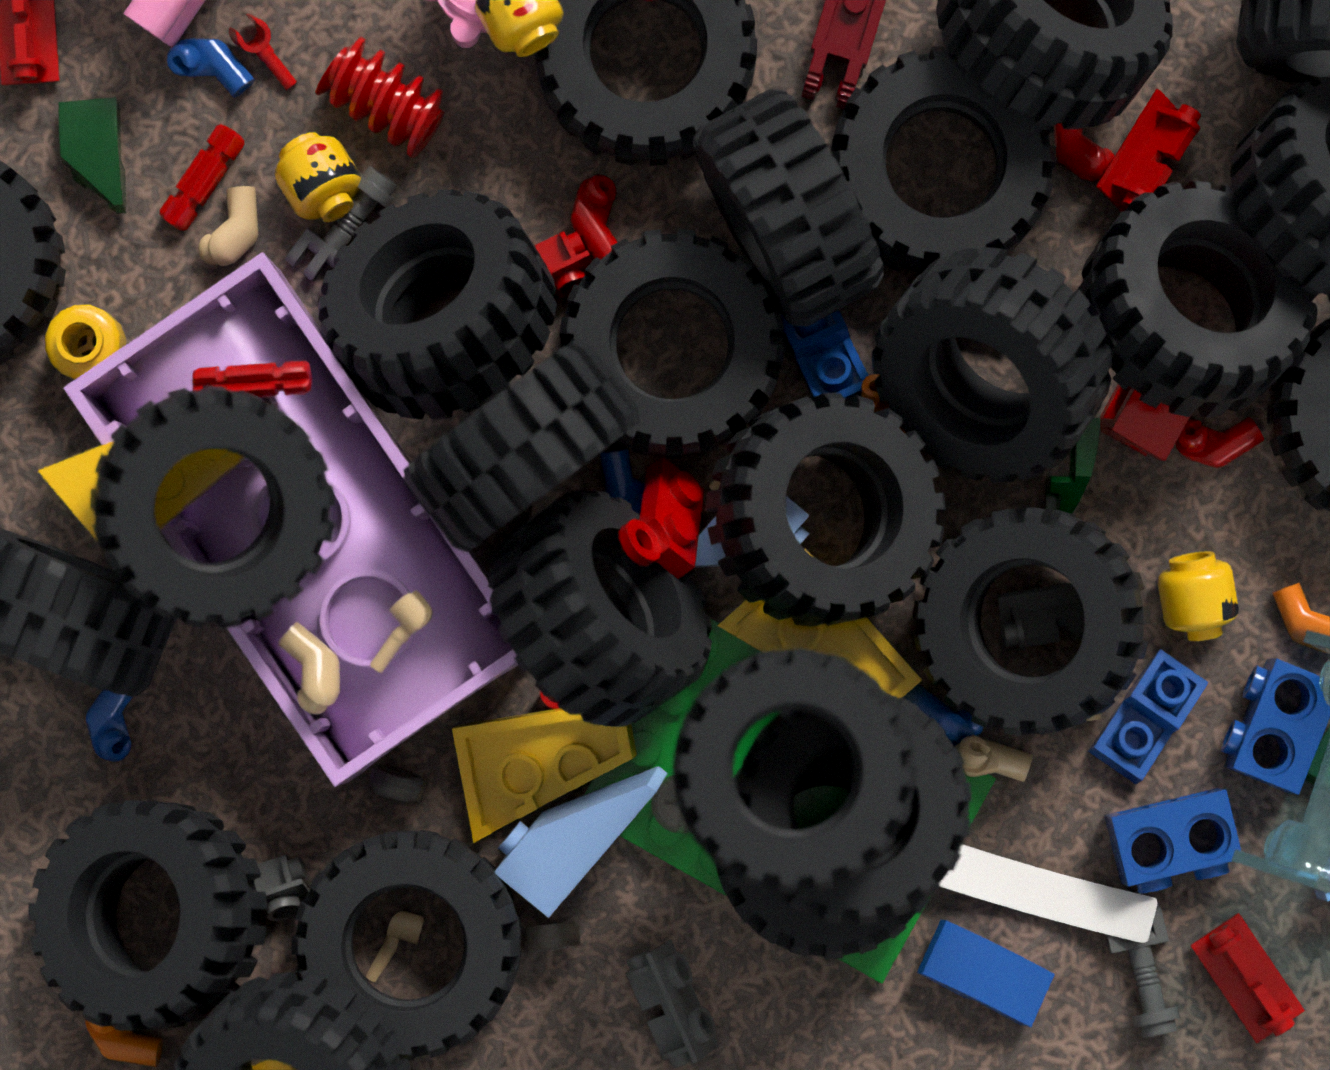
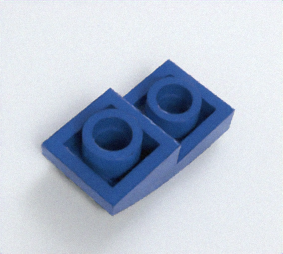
(826, 356)
(1148, 716)
(985, 973)

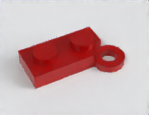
(667, 520)

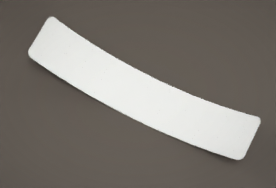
(1052, 895)

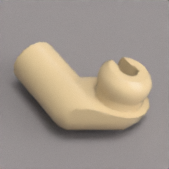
(236, 233)
(319, 669)
(989, 757)

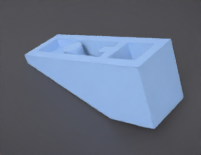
(568, 839)

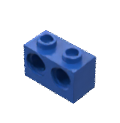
(1295, 732)
(1171, 825)

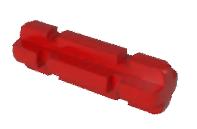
(201, 177)
(257, 379)

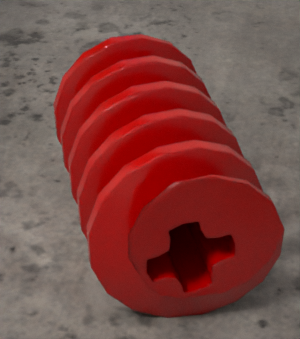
(382, 97)

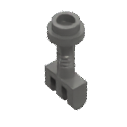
(373, 189)
(1155, 1016)

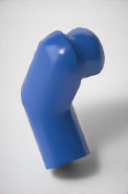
(209, 58)
(619, 477)
(955, 724)
(108, 726)

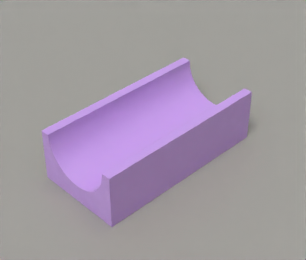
(379, 539)

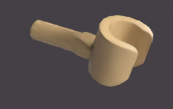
(412, 614)
(404, 927)

